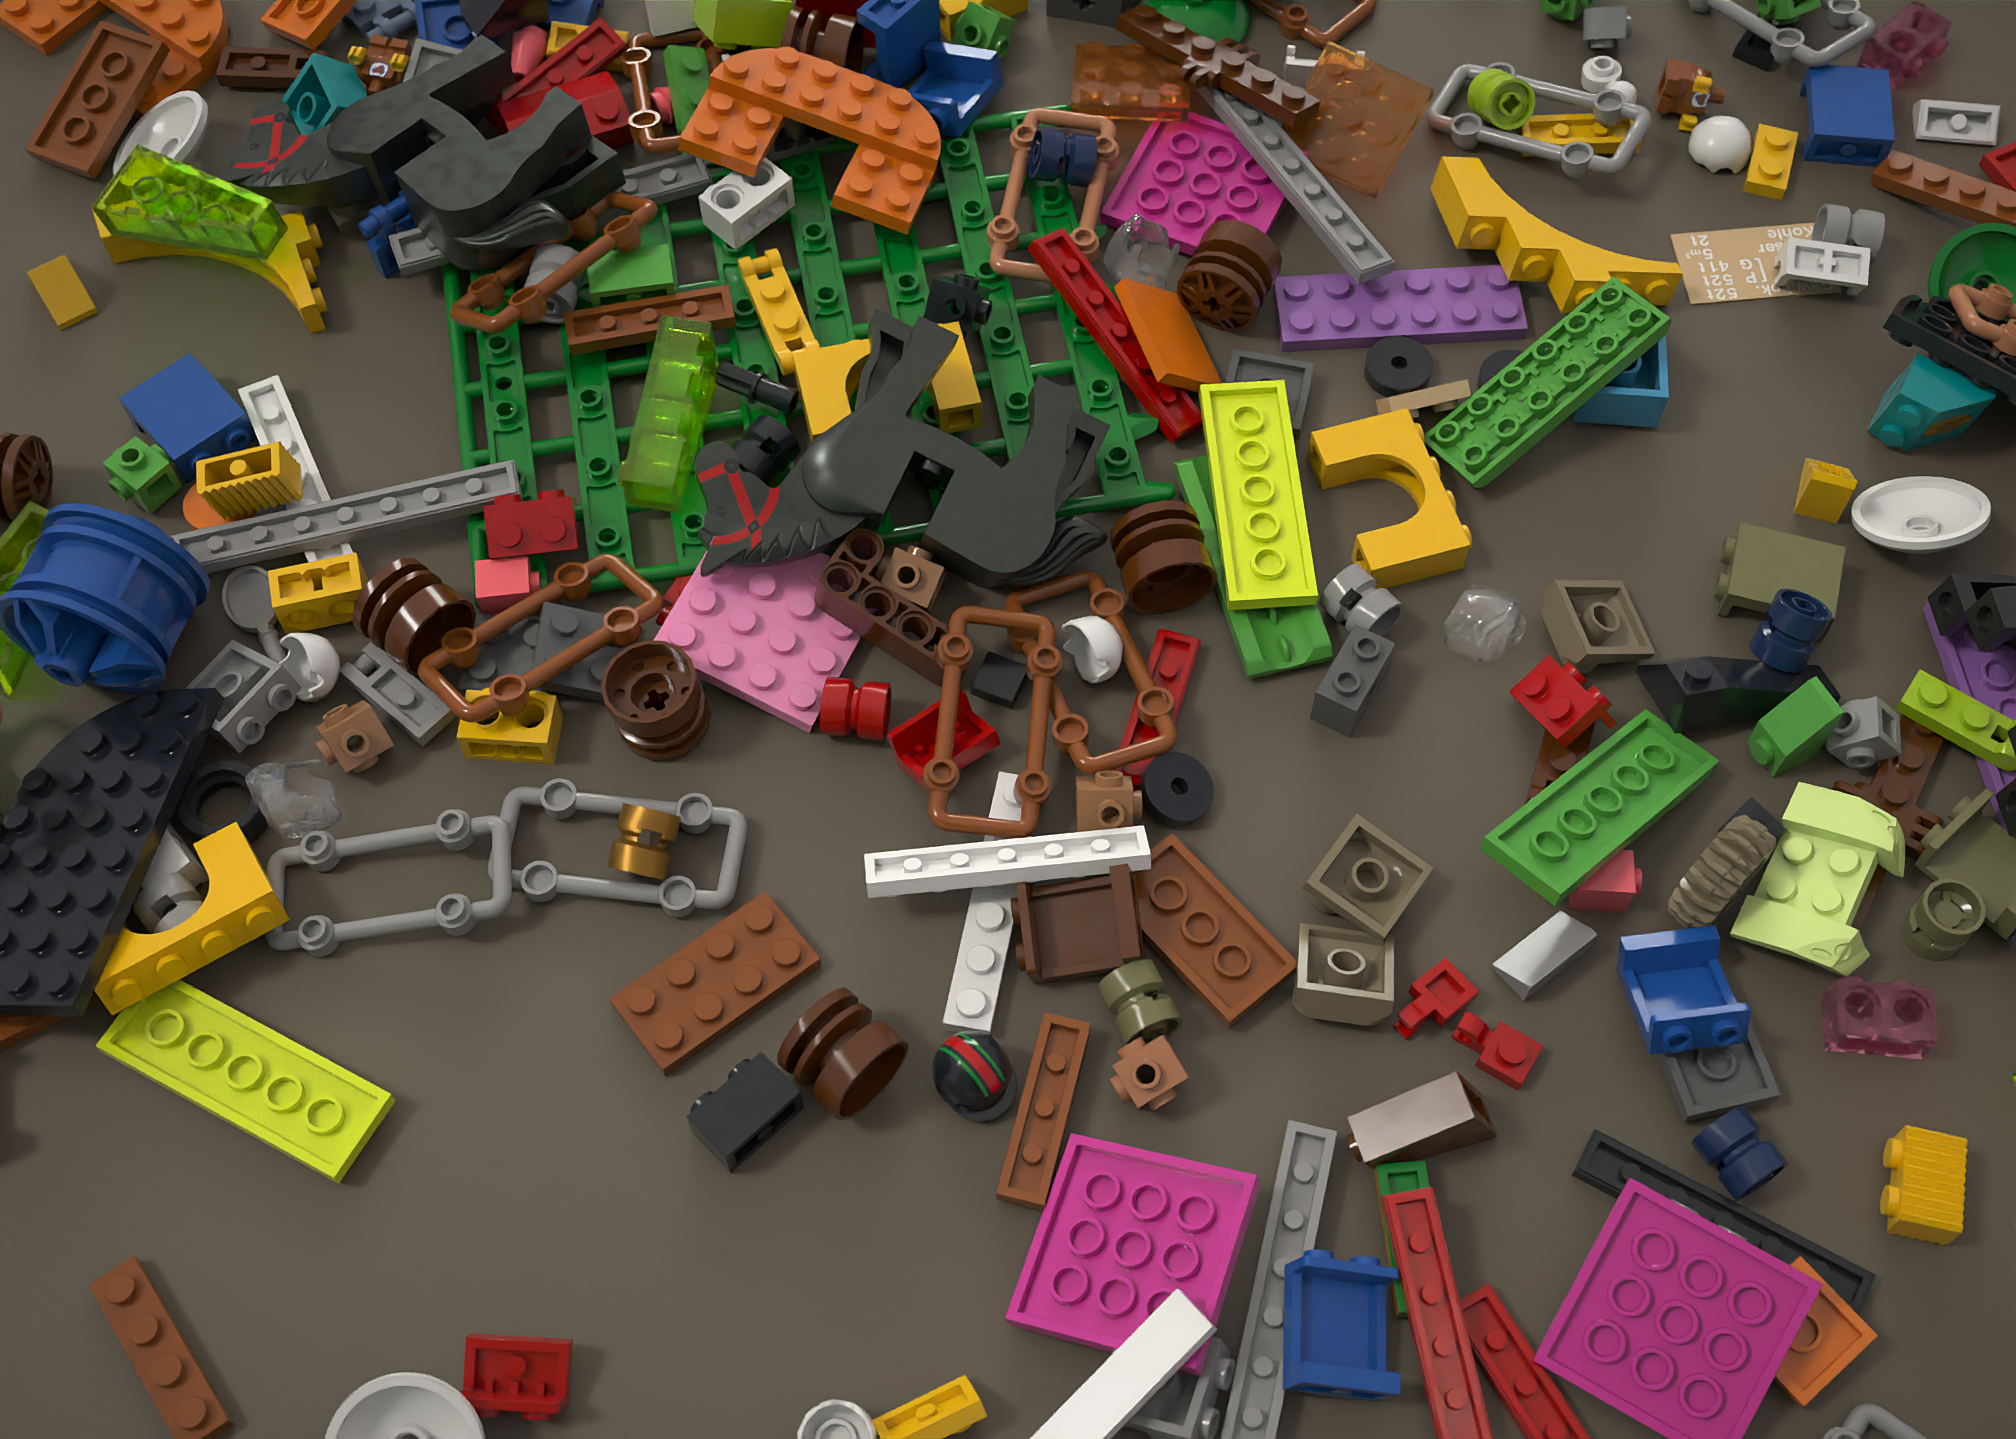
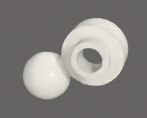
(1604, 74)

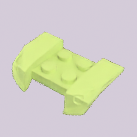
(1821, 878)

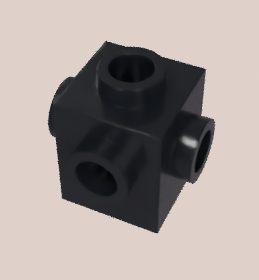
(958, 301)

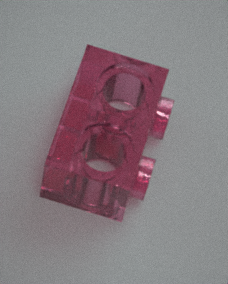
(1906, 43)
(1880, 1029)

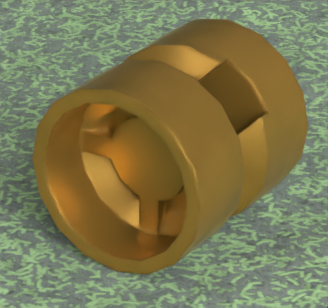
(641, 858)

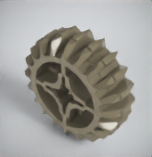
(1721, 873)

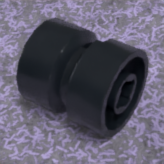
(766, 449)

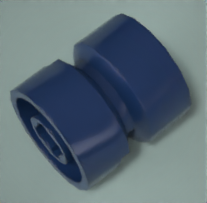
(1076, 155)
(1789, 635)
(1739, 1153)

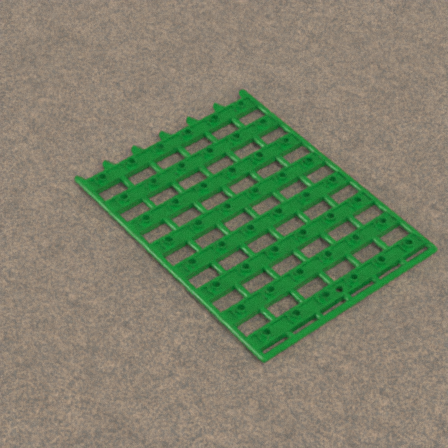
(821, 274)

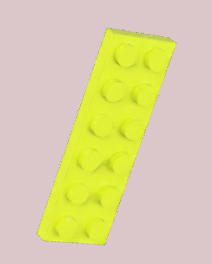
(1257, 495)
(249, 1076)

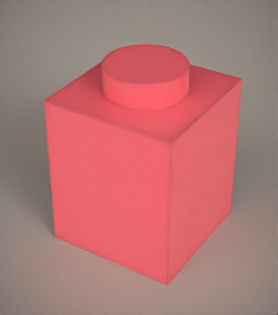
(504, 583)
(1610, 887)

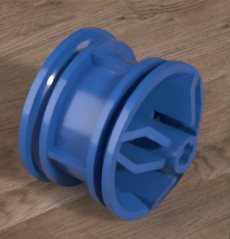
(103, 599)

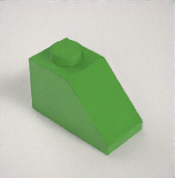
(1795, 728)

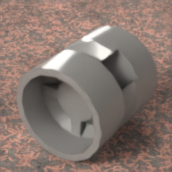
(1839, 226)
(545, 262)
(1356, 600)
(166, 902)

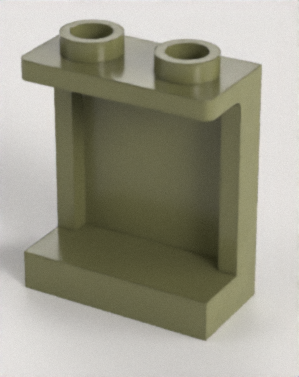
(1769, 560)

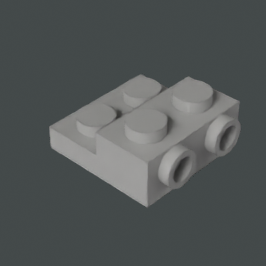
(252, 690)
(1187, 1401)

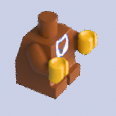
(382, 64)
(1686, 90)

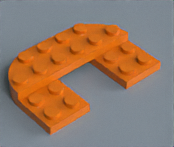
(189, 28)
(763, 87)

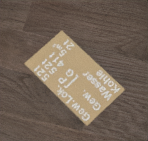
(1740, 264)

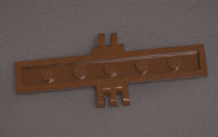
(1218, 64)
(1896, 791)

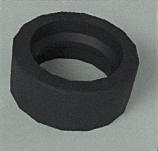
(207, 781)

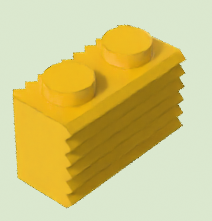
(249, 480)
(1925, 1185)

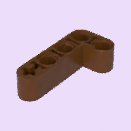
(867, 592)

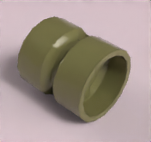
(1943, 919)
(1137, 998)

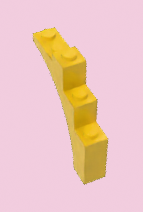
(1531, 250)
(287, 267)

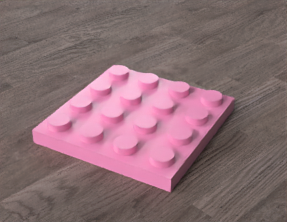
(763, 635)

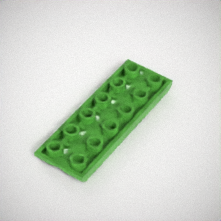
(1547, 382)
(1264, 637)

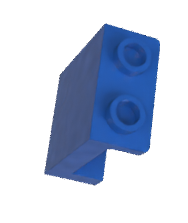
(901, 34)
(957, 84)
(1848, 115)
(188, 415)
(1680, 990)
(1337, 1327)

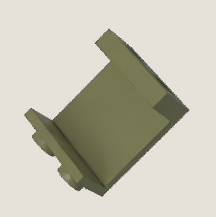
(1980, 854)

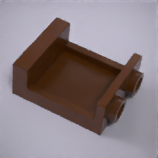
(1078, 926)

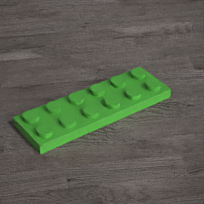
(1598, 807)

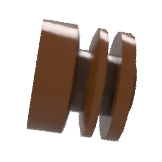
(838, 43)
(1229, 275)
(24, 474)
(1162, 557)
(409, 612)
(656, 699)
(842, 1053)

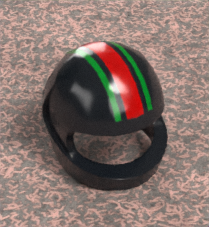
(972, 1072)

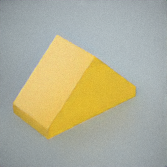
(62, 292)
(1824, 490)

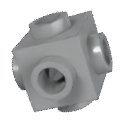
(1865, 733)

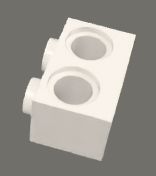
(746, 205)

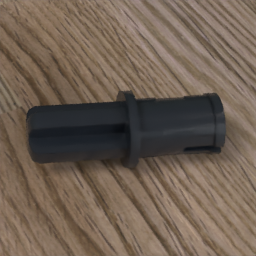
(757, 387)

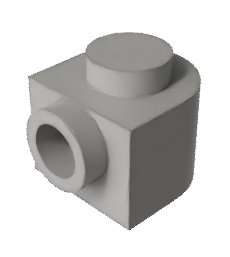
(1605, 26)

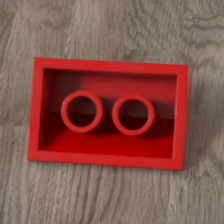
(601, 103)

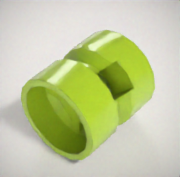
(1501, 99)

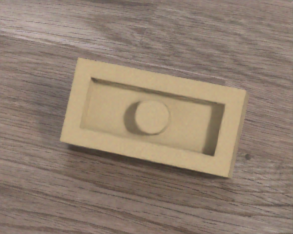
(1440, 397)

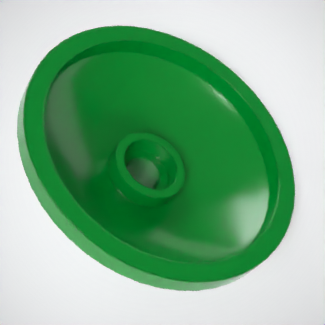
(1207, 17)
(1976, 255)

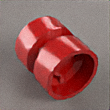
(855, 708)

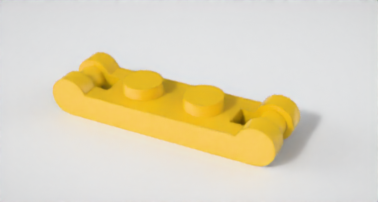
(777, 308)

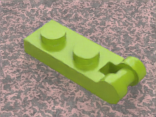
(1959, 719)

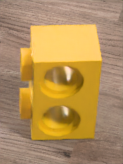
(317, 592)
(508, 737)

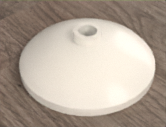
(169, 128)
(1921, 514)
(404, 1406)

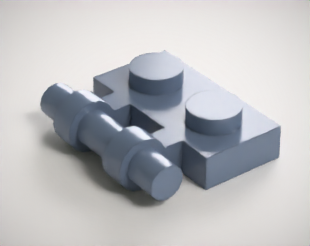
(382, 17)

